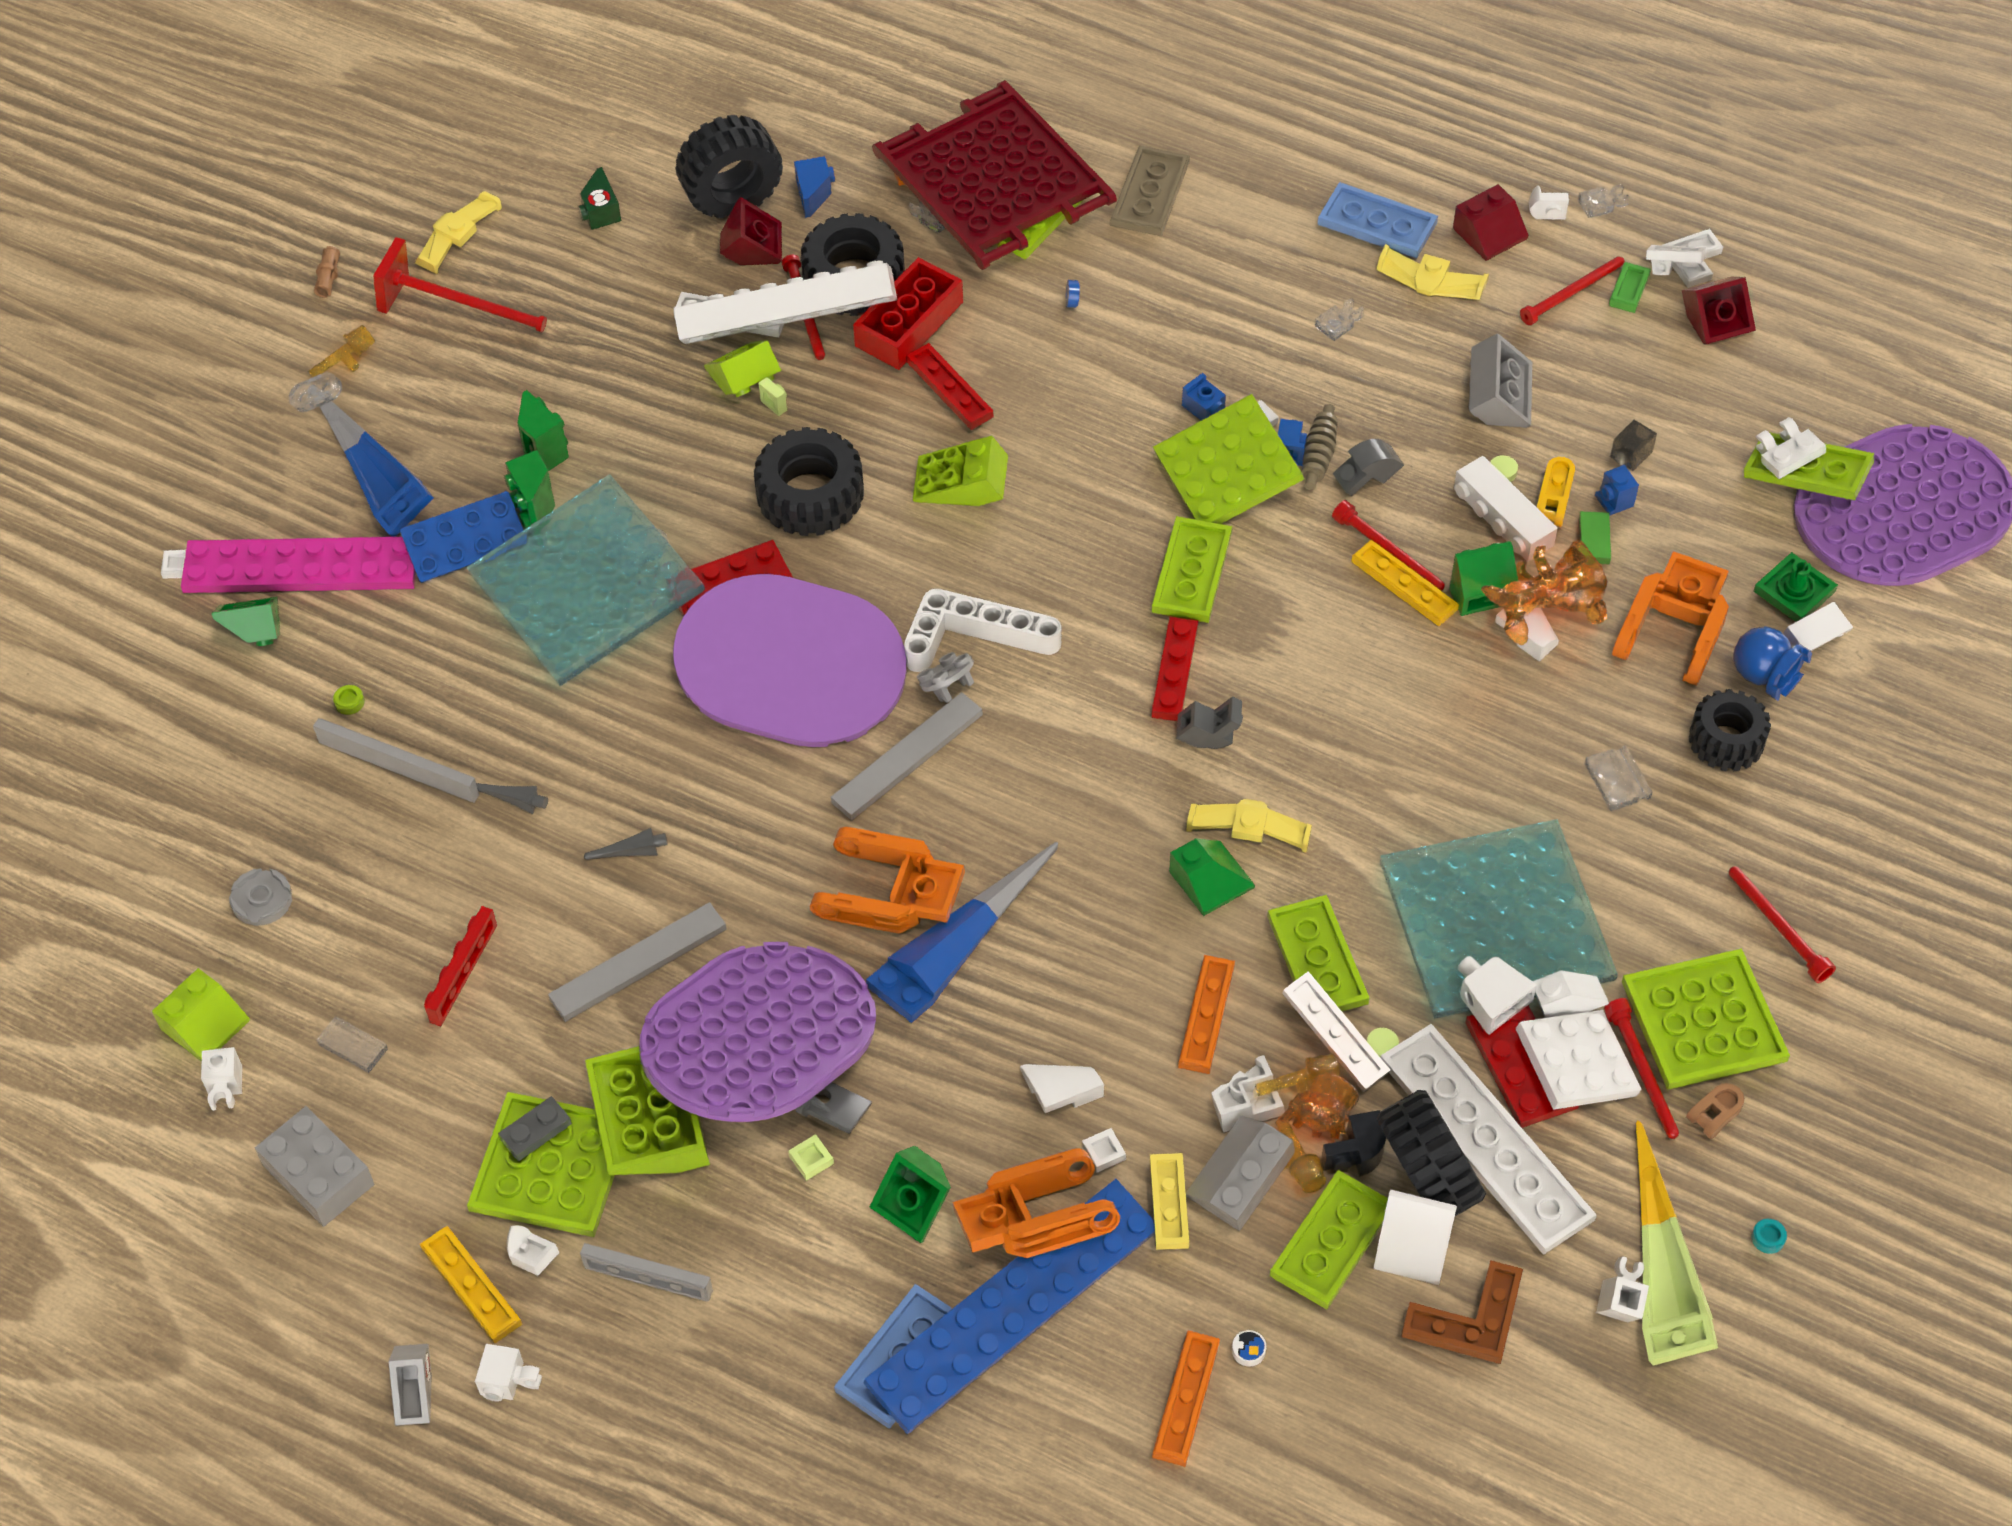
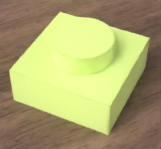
(773, 396)
(811, 1157)

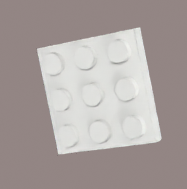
(1578, 1059)

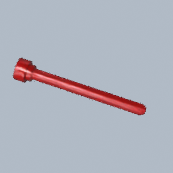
(1346, 514)
(1819, 967)
(1619, 1013)

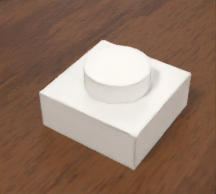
(1104, 1150)

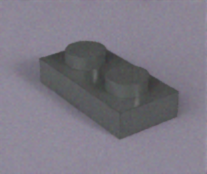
(534, 1128)

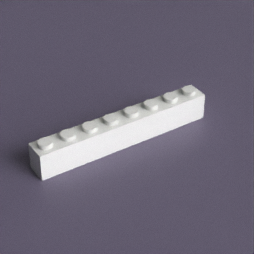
(785, 303)

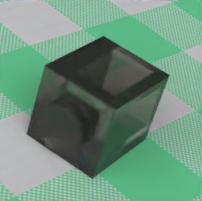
(1633, 445)

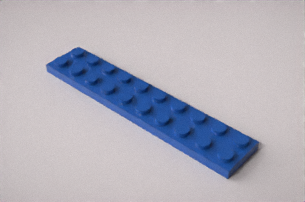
(1002, 1315)

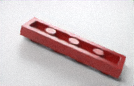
(950, 386)
(1175, 668)
(465, 956)

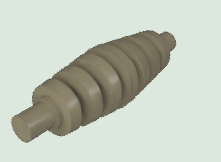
(1319, 446)

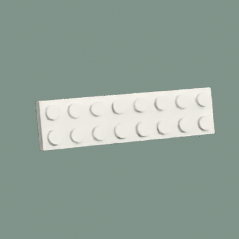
(1491, 1140)

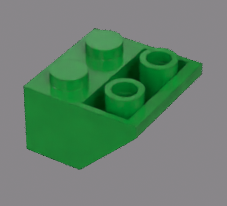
(542, 431)
(530, 487)
(1480, 568)

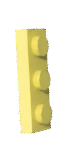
(1169, 1201)

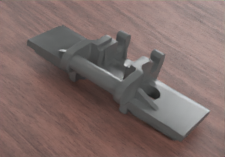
(841, 1111)

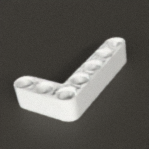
(977, 618)

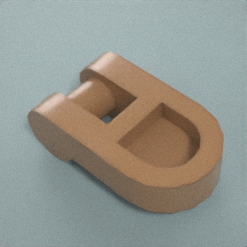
(1725, 1101)

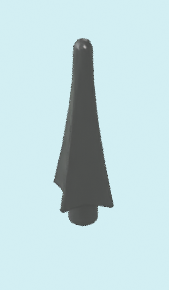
(520, 796)
(638, 845)

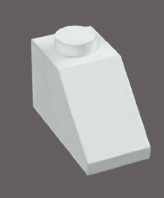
(1569, 993)

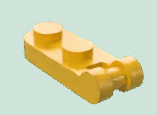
(1556, 489)

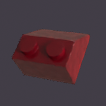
(1490, 222)
(1719, 309)

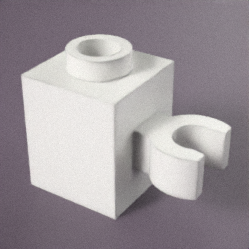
(221, 1075)
(1622, 1295)
(502, 1371)

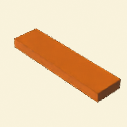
(1206, 1014)
(1186, 1398)

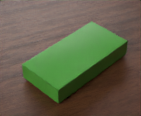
(1629, 287)
(1595, 534)

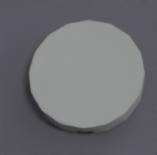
(260, 897)

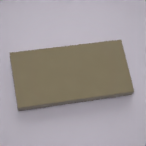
(1150, 190)

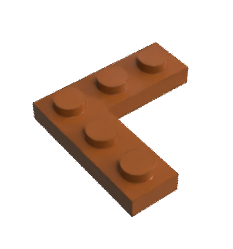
(1476, 1337)

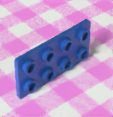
(460, 536)

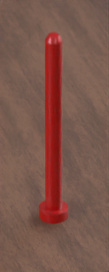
(791, 264)
(1530, 314)

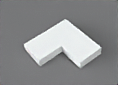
(1696, 275)

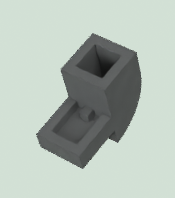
(1368, 461)
(1208, 727)

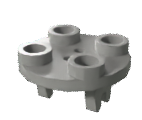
(948, 671)

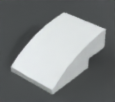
(1414, 1237)

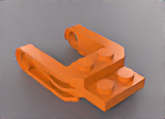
(1684, 591)
(921, 888)
(1003, 1217)

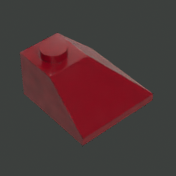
(751, 236)

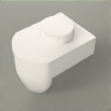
(1548, 205)
(529, 1250)

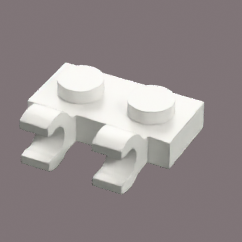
(1792, 454)

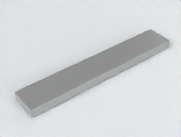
(906, 756)
(396, 760)
(637, 962)

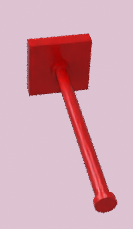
(394, 273)

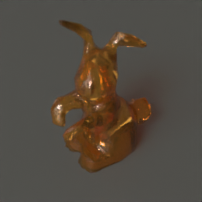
(1572, 586)

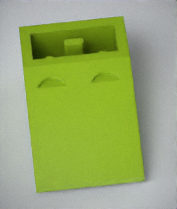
(962, 474)

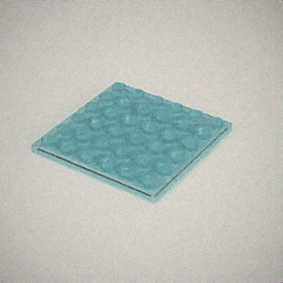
(585, 579)
(1495, 897)

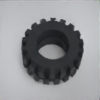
(1732, 711)

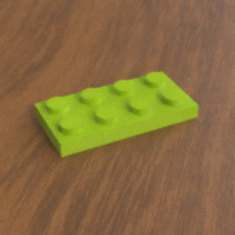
(1835, 473)
(1192, 569)
(1315, 944)
(1331, 1240)

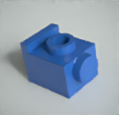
(1202, 398)
(1292, 437)
(1617, 490)

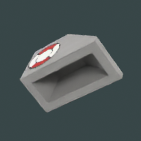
(411, 1384)

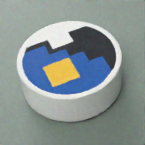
(1249, 1348)

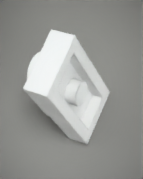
(1663, 257)

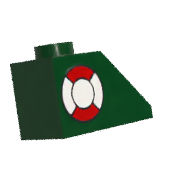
(599, 202)

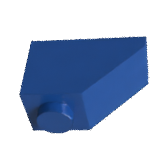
(813, 183)

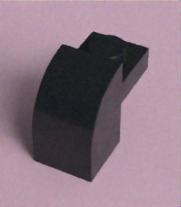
(1362, 1149)

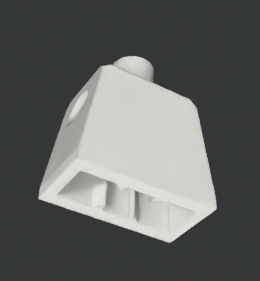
(1494, 991)

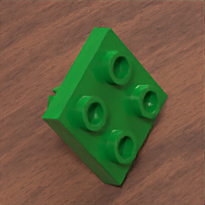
(1795, 587)

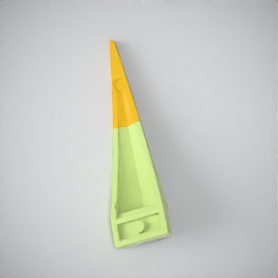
(1676, 1309)

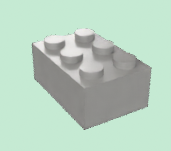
(314, 1166)

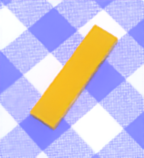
(1405, 583)
(471, 1284)

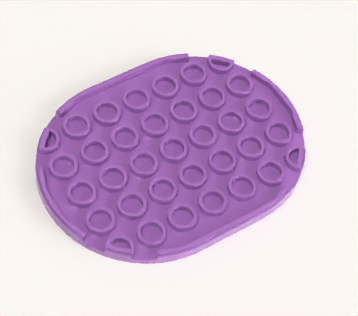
(1919, 512)
(790, 660)
(757, 1032)

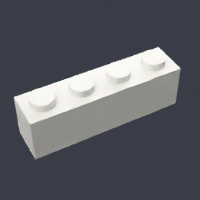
(1504, 507)

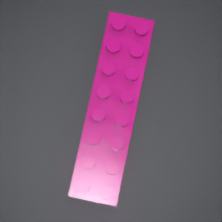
(297, 565)

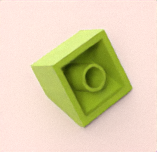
(743, 367)
(200, 1014)

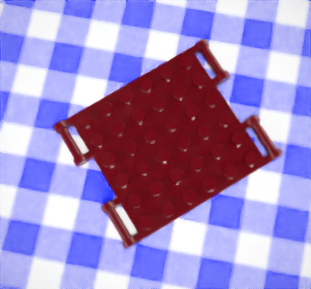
(994, 173)

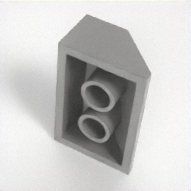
(1500, 384)
(1241, 1171)

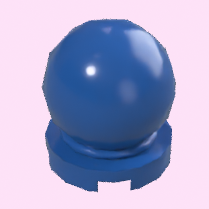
(1768, 659)

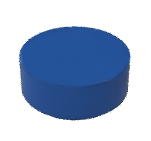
(1072, 293)

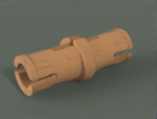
(327, 272)

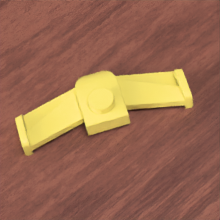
(455, 229)
(1431, 276)
(1249, 822)

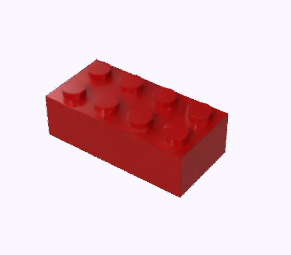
(922, 305)

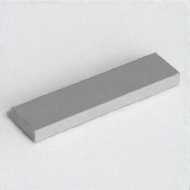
(646, 1272)

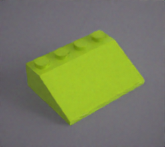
(637, 1123)

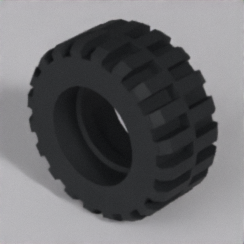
(718, 146)
(851, 239)
(816, 508)
(1430, 1152)

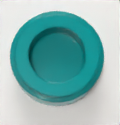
(1769, 1236)

